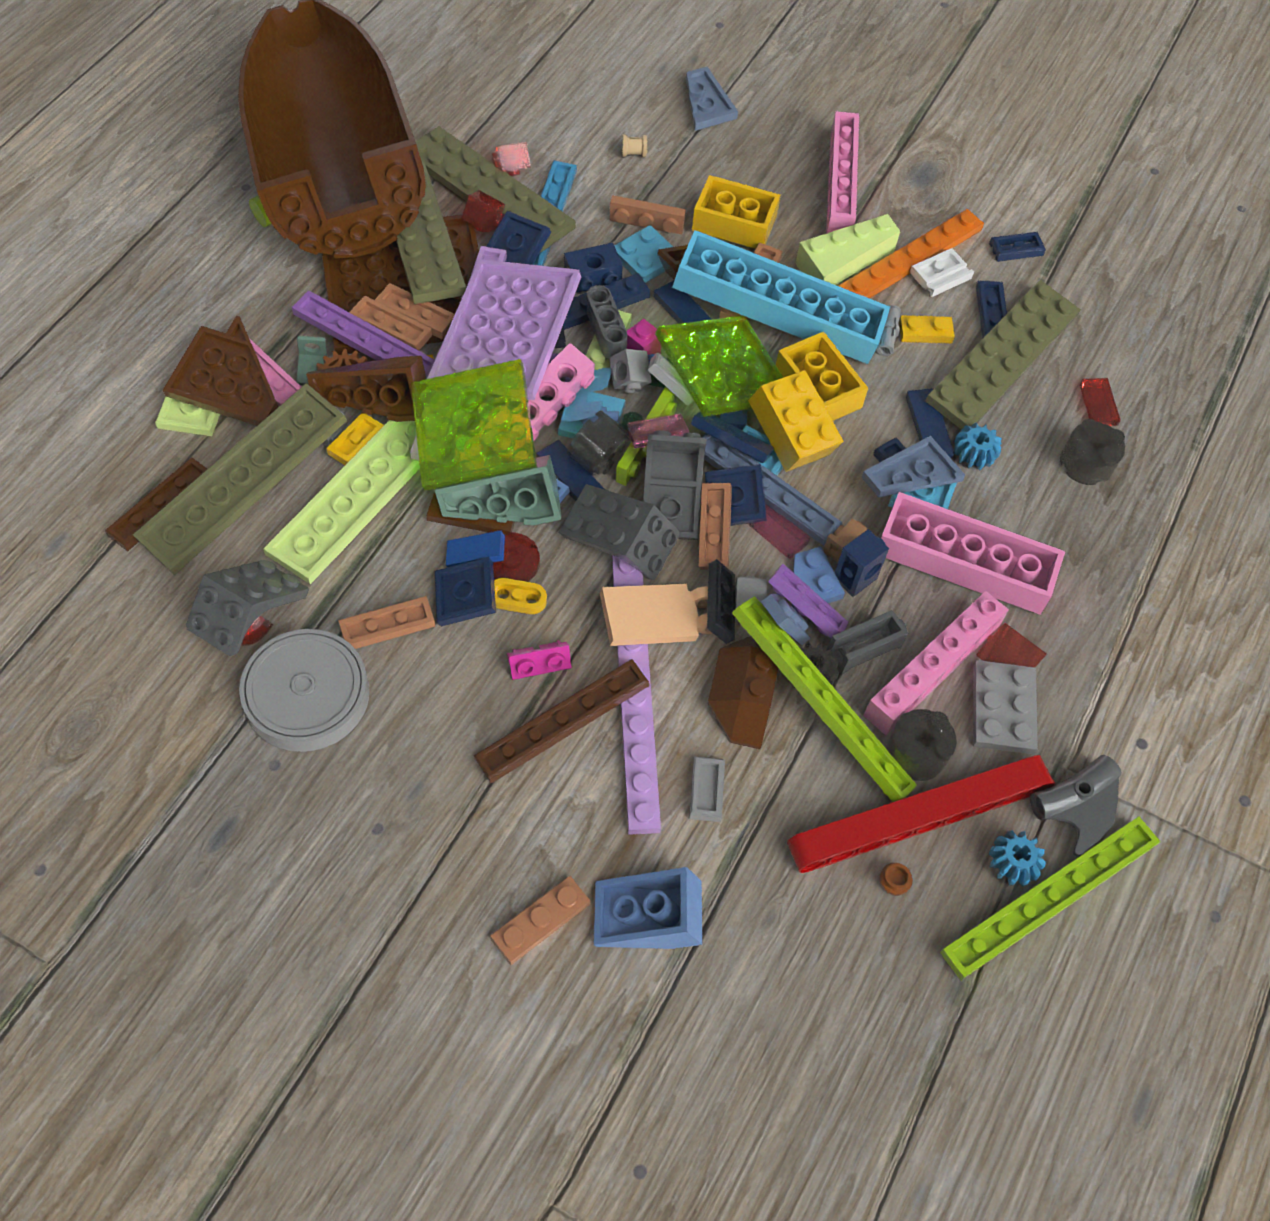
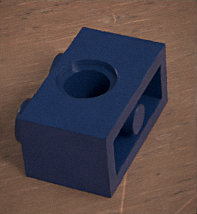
(596, 264)
(861, 562)

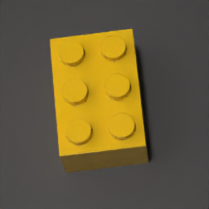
(735, 212)
(828, 370)
(795, 420)

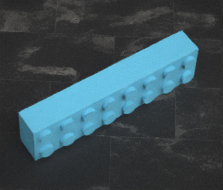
(780, 296)

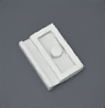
(941, 272)

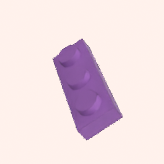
(807, 602)

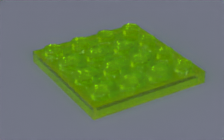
(718, 362)
(473, 424)

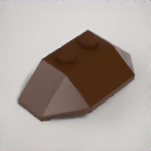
(743, 691)

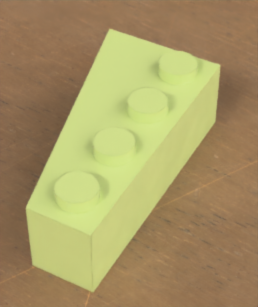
(848, 250)

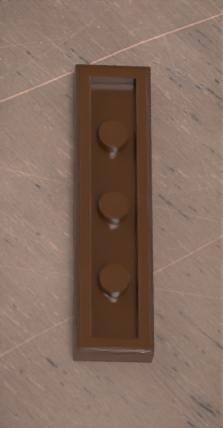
(129, 523)

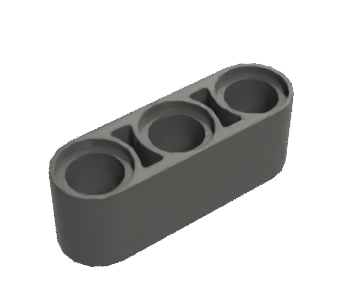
(606, 321)

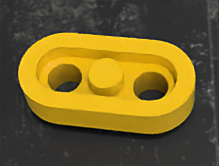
(518, 596)

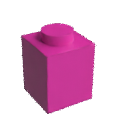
(643, 338)

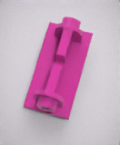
(546, 659)

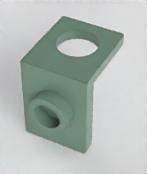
(309, 357)

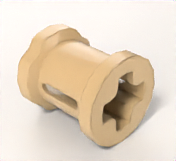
(634, 145)

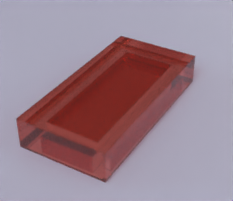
(1100, 401)

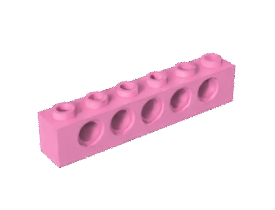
(842, 171)
(567, 363)
(935, 662)

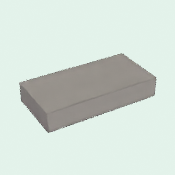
(667, 374)
(707, 789)

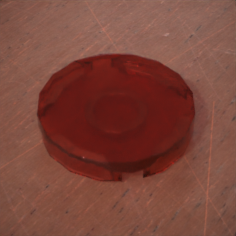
(520, 559)

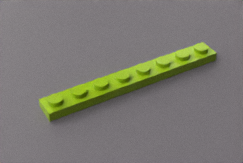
(824, 700)
(1049, 898)

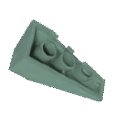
(514, 496)

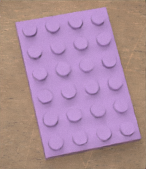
(506, 317)

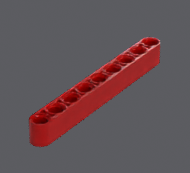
(918, 814)

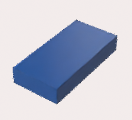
(475, 548)

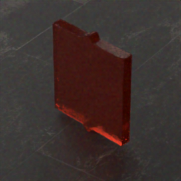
(1011, 648)

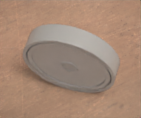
(304, 690)

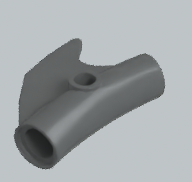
(1084, 801)

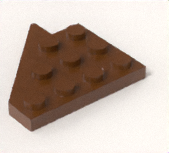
(223, 376)

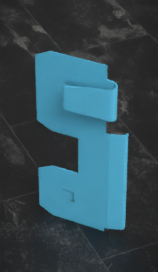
(581, 410)

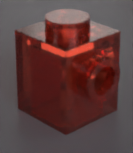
(511, 158)
(483, 211)

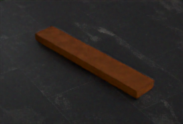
(561, 721)

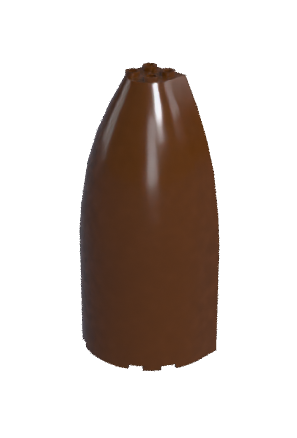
(327, 133)

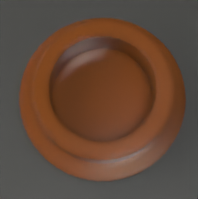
(896, 879)

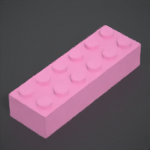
(972, 553)

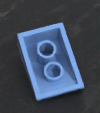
(649, 910)

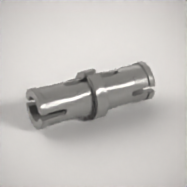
(890, 332)

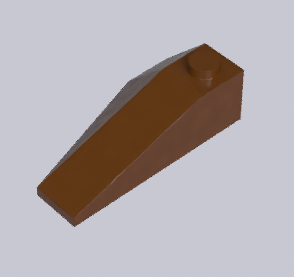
(372, 386)

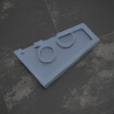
(708, 100)
(913, 469)
(787, 618)

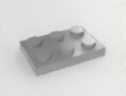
(1004, 707)

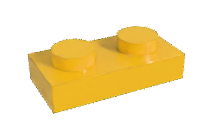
(926, 329)
(353, 438)

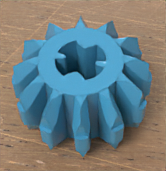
(977, 446)
(1030, 858)

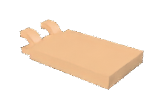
(654, 613)

